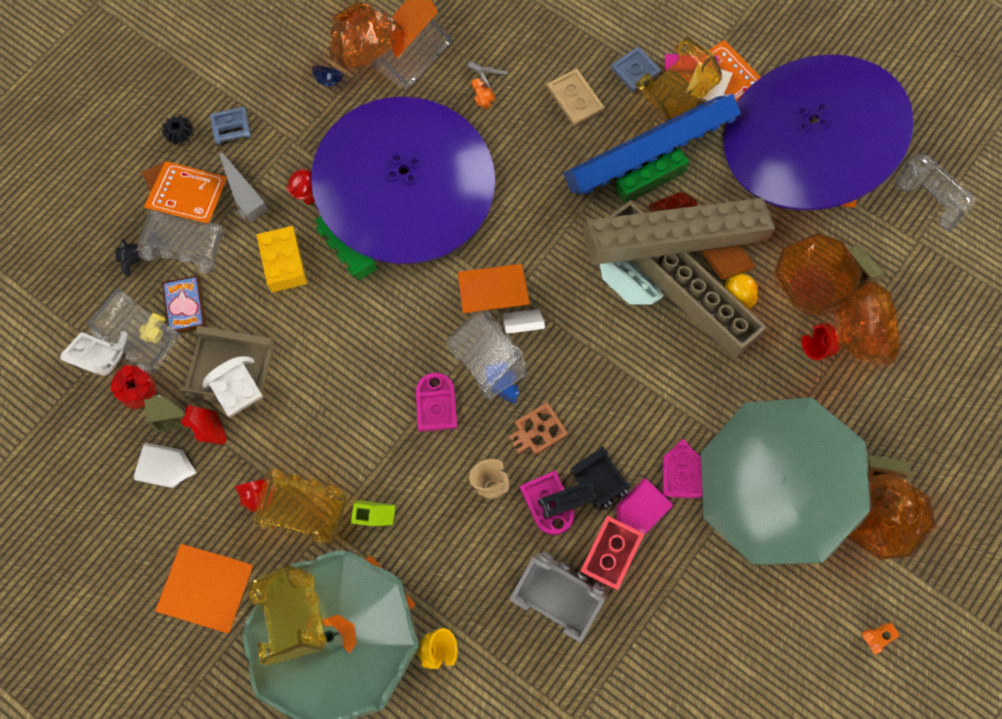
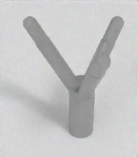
(481, 70)

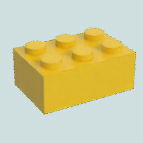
(281, 259)

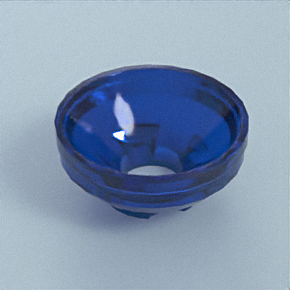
(327, 76)

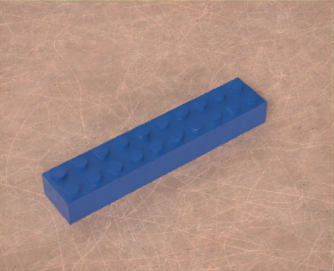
(651, 144)

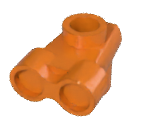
(484, 95)
(876, 640)

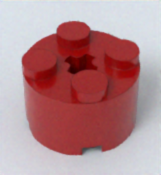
(124, 383)

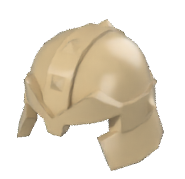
(489, 479)

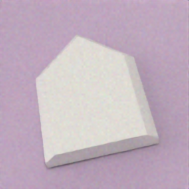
(163, 466)

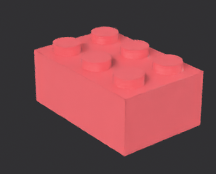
(612, 553)

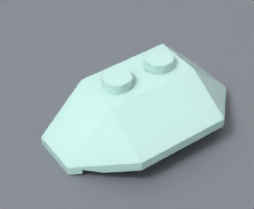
(630, 282)

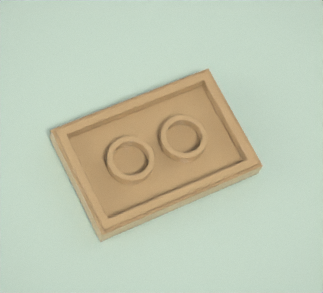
(575, 97)

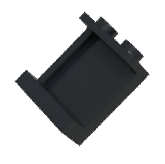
(604, 477)

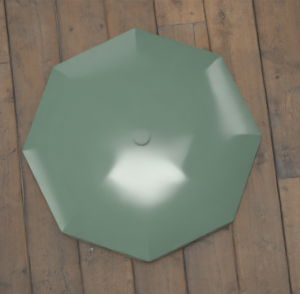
(785, 482)
(332, 680)

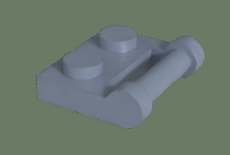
(229, 120)

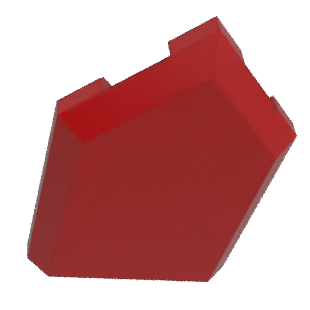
(204, 424)

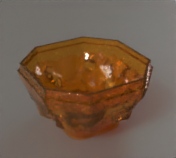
(362, 35)
(869, 325)
(894, 530)

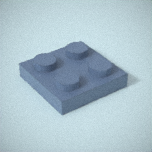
(634, 67)

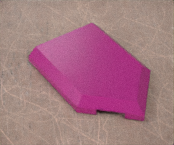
(682, 472)
(643, 507)

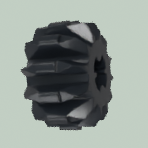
(177, 129)

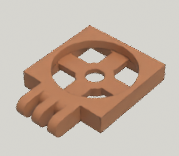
(525, 438)

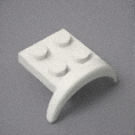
(91, 354)
(233, 385)

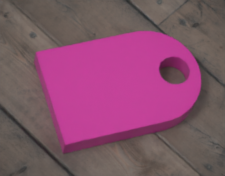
(436, 404)
(541, 488)

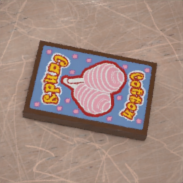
(184, 304)

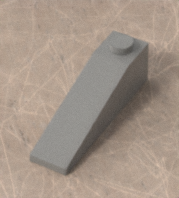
(247, 200)

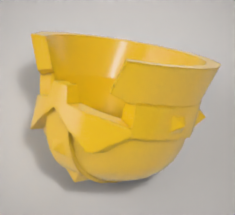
(743, 289)
(436, 648)

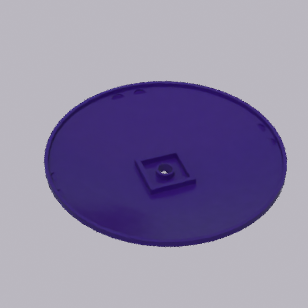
(823, 164)
(397, 214)

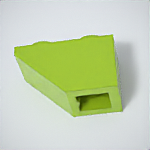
(372, 513)

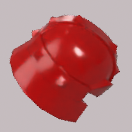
(300, 185)
(822, 342)
(250, 493)

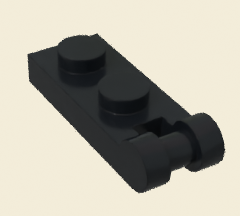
(567, 499)

